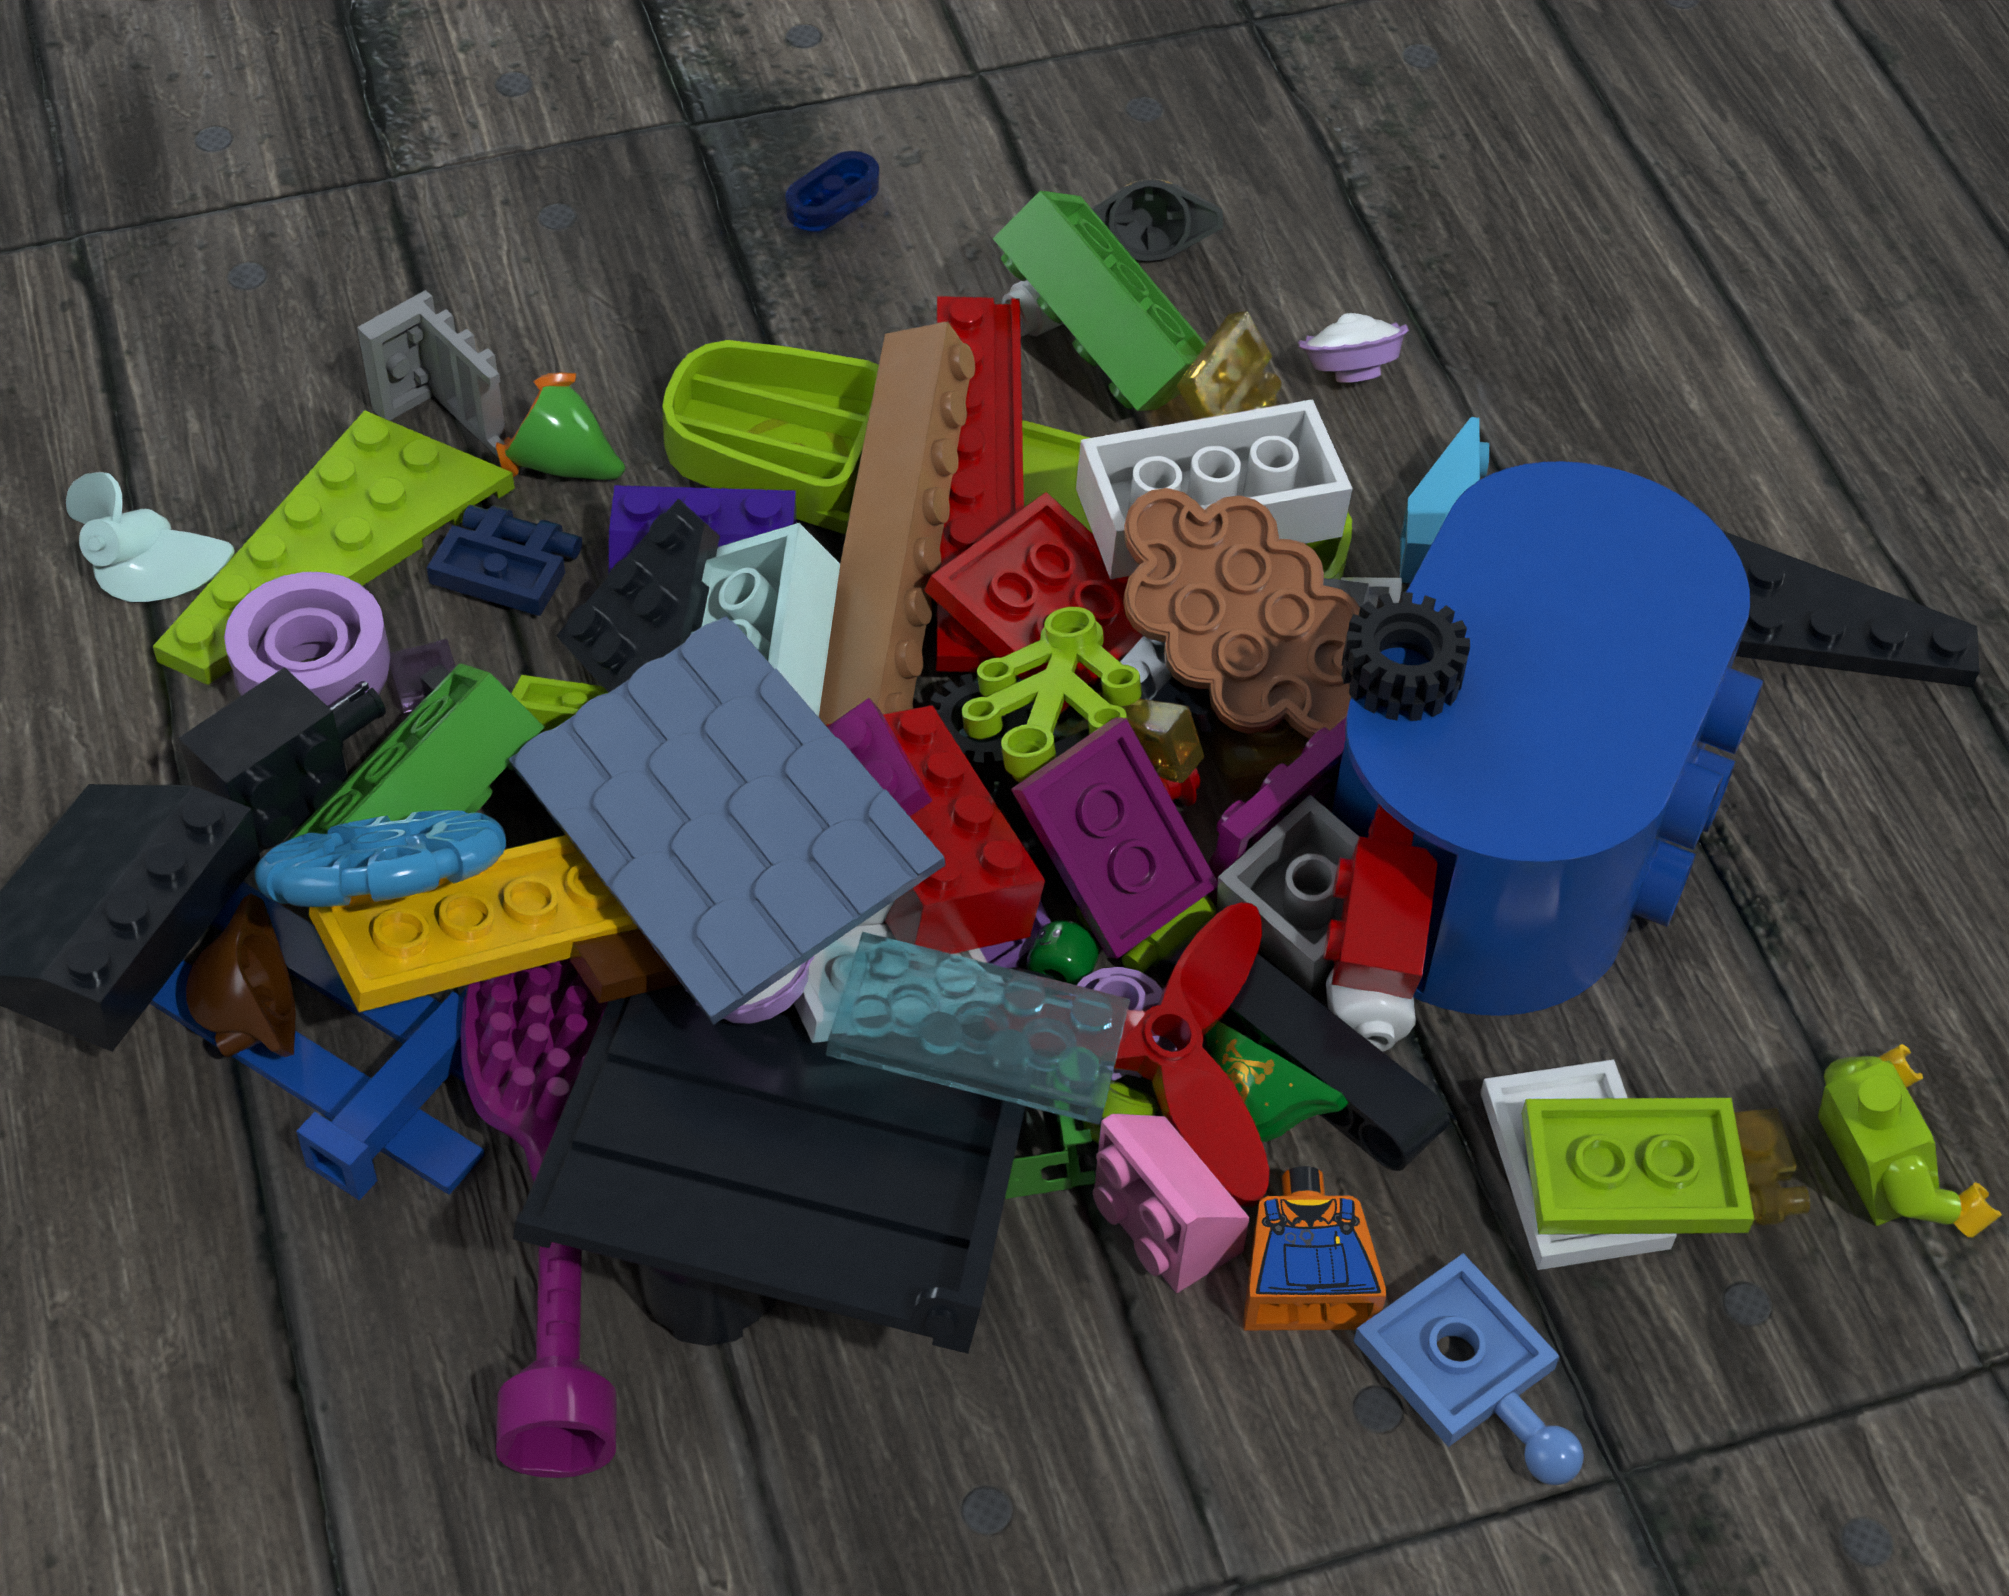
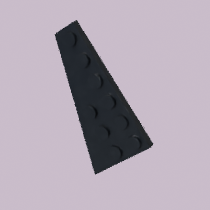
(1842, 624)

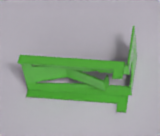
(1026, 1171)

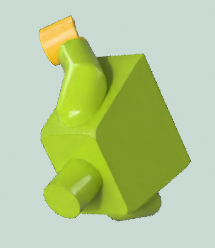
(1890, 1145)

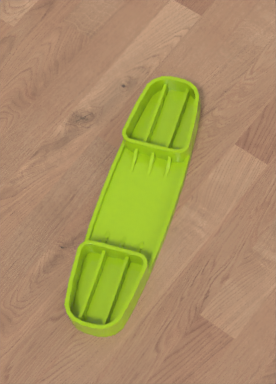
(739, 384)

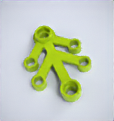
(1066, 639)

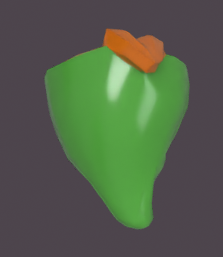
(560, 436)

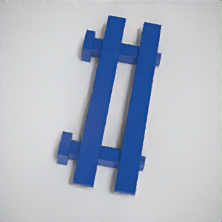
(364, 1111)

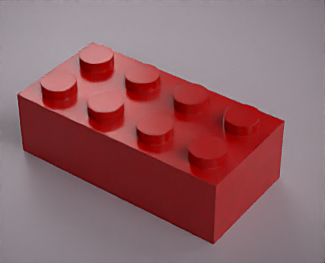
(989, 880)

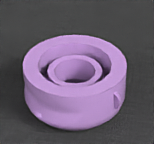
(307, 619)

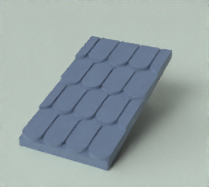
(725, 816)

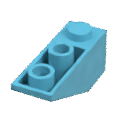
(1430, 502)

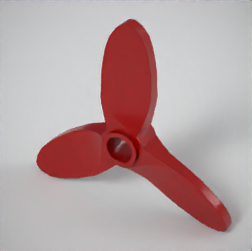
(1189, 1082)

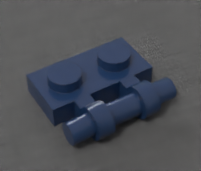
(500, 570)

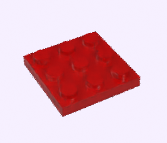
(1025, 573)

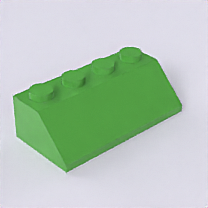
(1101, 298)
(436, 756)

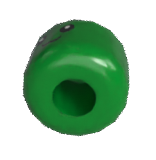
(1063, 952)

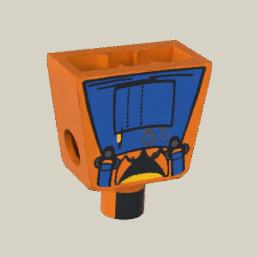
(1311, 1260)

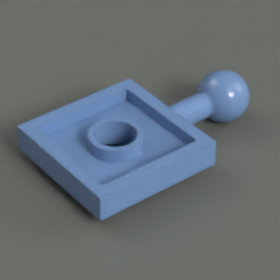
(1463, 1394)

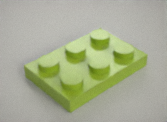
(1636, 1166)

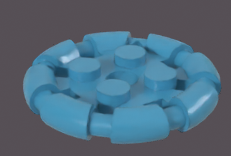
(380, 858)

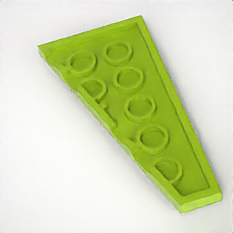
(347, 517)

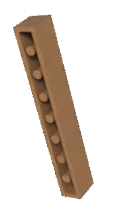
(897, 521)

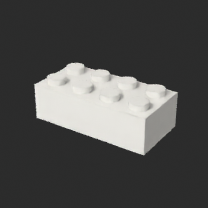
(1261, 454)

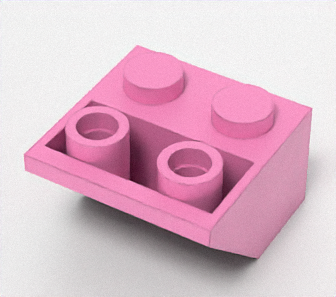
(1166, 1199)

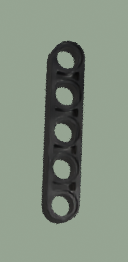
(1387, 1107)

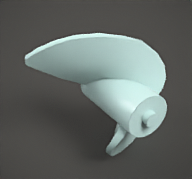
(136, 550)

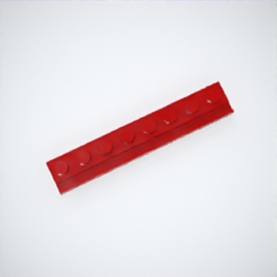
(989, 450)

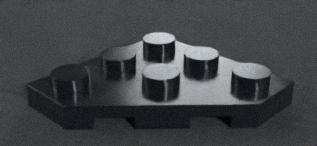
(646, 601)

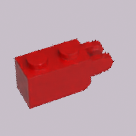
(1384, 911)

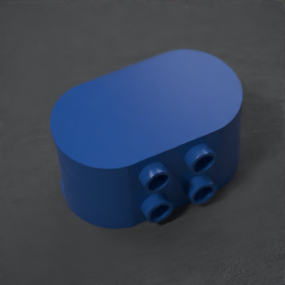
(1577, 733)

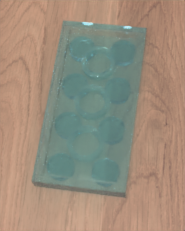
(979, 1027)

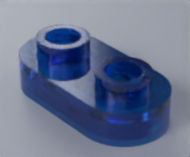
(832, 190)

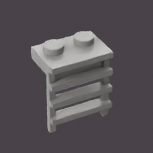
(419, 355)

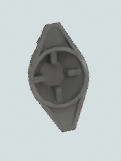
(1158, 218)

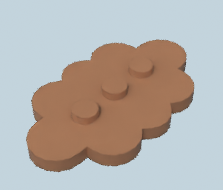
(1238, 610)

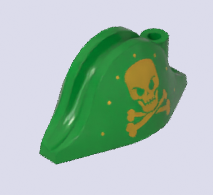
(1270, 1086)

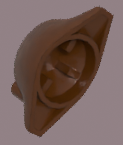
(244, 986)

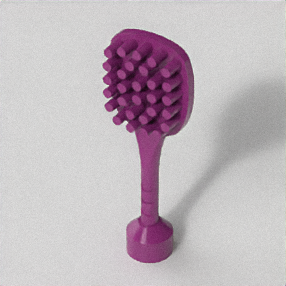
(519, 1063)

